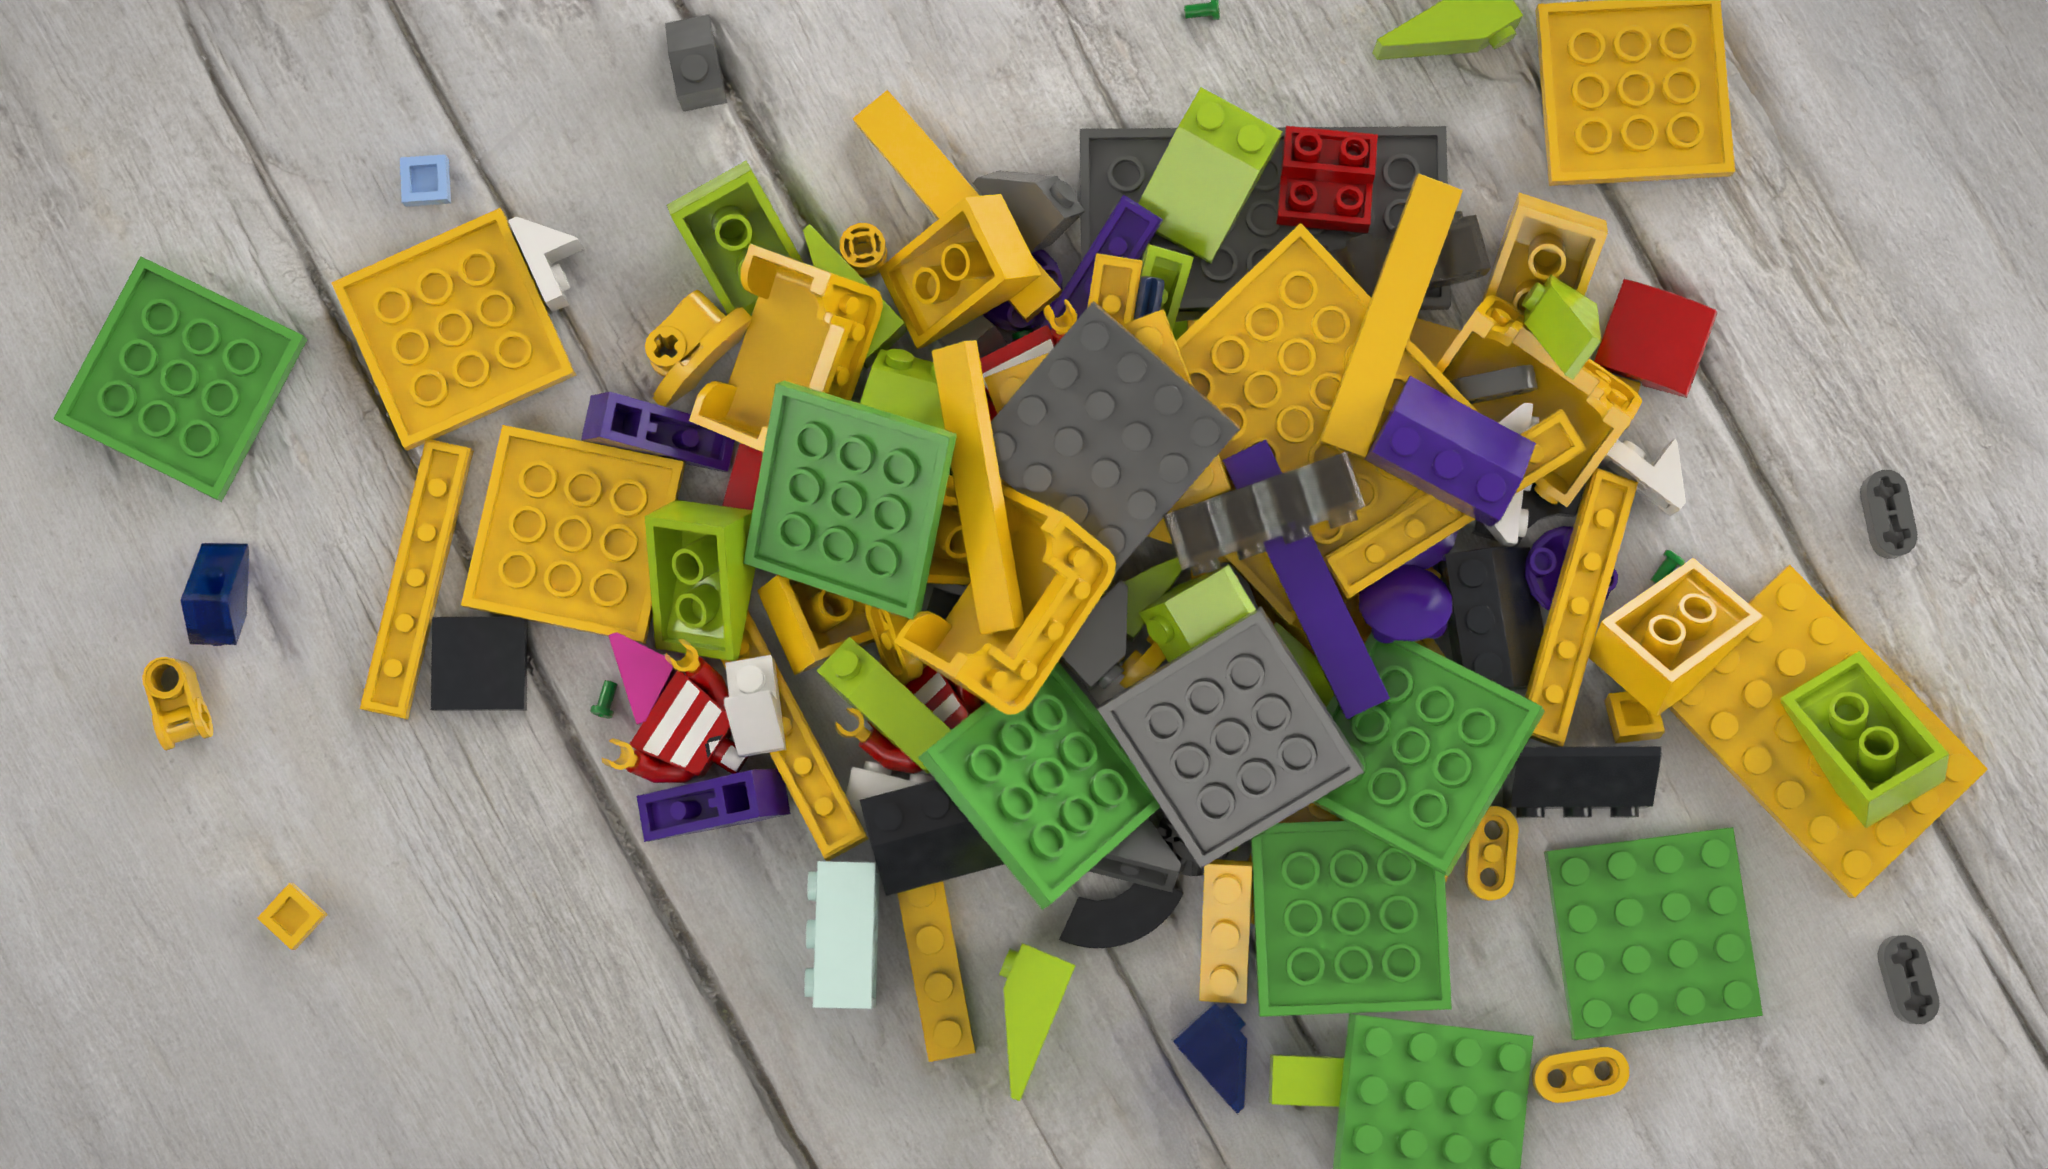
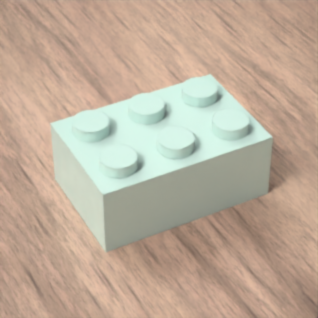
(843, 935)

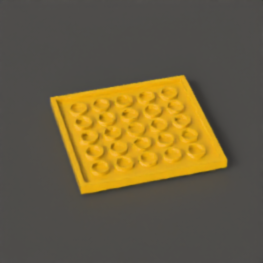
(1274, 365)

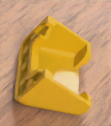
(802, 331)
(1593, 401)
(1059, 582)

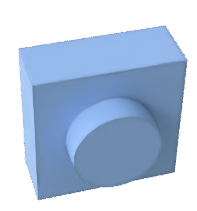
(425, 180)

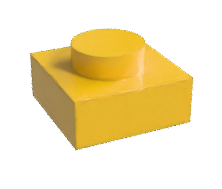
(1631, 720)
(292, 916)

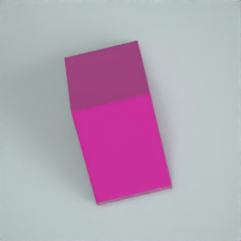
(642, 672)

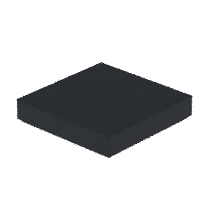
(479, 664)

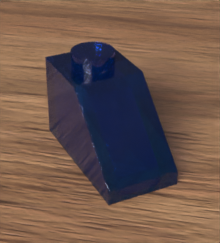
(217, 594)
(1218, 1051)

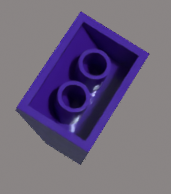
(1451, 452)

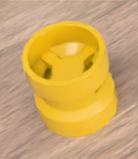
(864, 257)

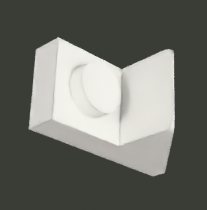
(541, 249)
(1657, 481)
(754, 706)

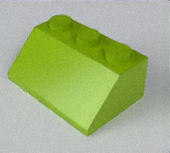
(1196, 611)

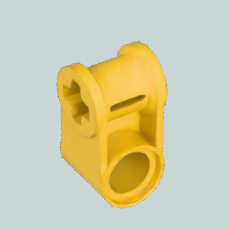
(681, 331)
(176, 706)

